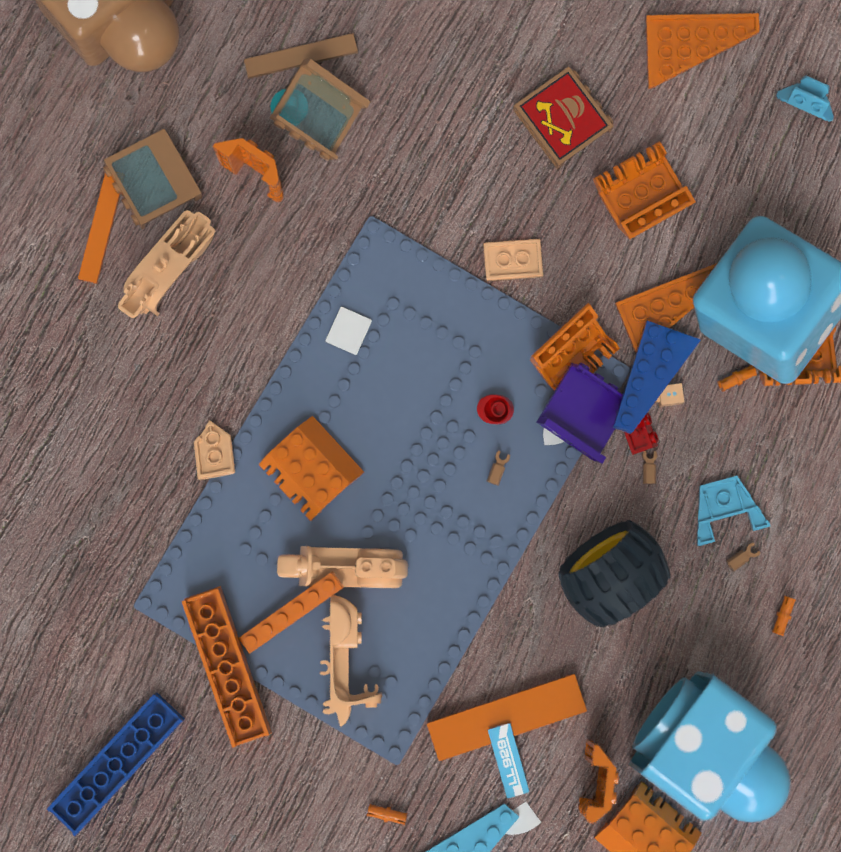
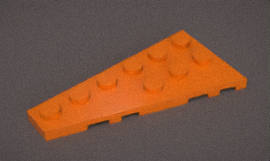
(661, 304)

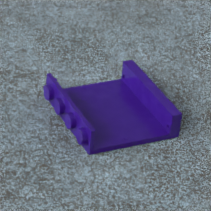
(582, 411)

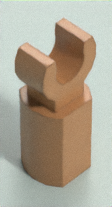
(649, 469)
(497, 470)
(741, 557)

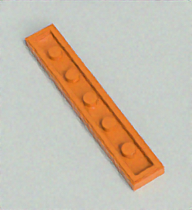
(99, 232)

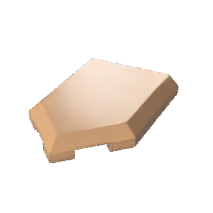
(214, 453)

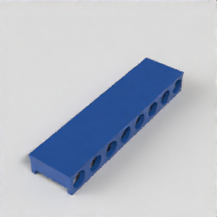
(116, 763)

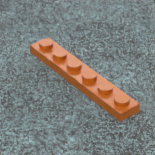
(291, 612)

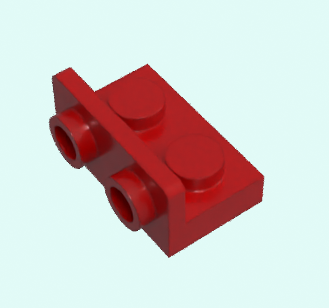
(642, 437)

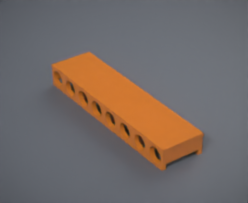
(226, 666)
(523, 710)

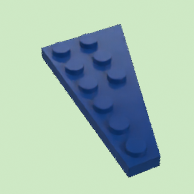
(654, 366)

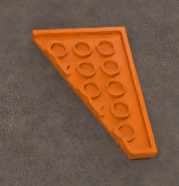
(686, 41)

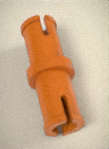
(737, 378)
(783, 615)
(387, 814)

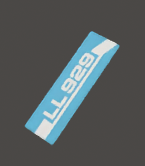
(508, 760)

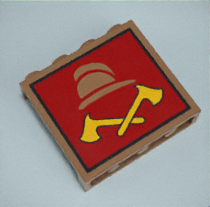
(563, 116)

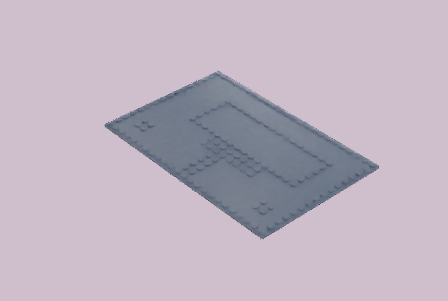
(426, 458)

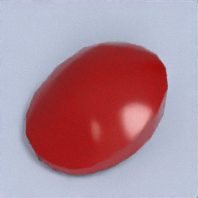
(495, 409)

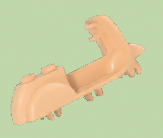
(165, 263)
(351, 566)
(344, 635)

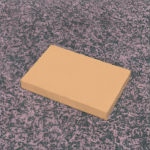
(513, 259)

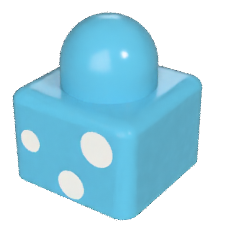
(771, 299)
(712, 752)

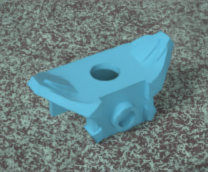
(809, 97)

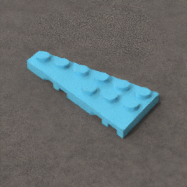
(481, 834)

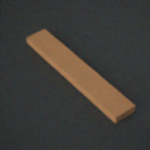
(294, 56)

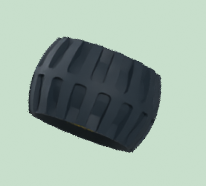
(614, 574)

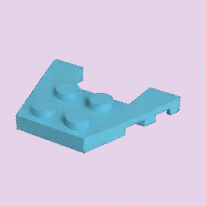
(723, 500)

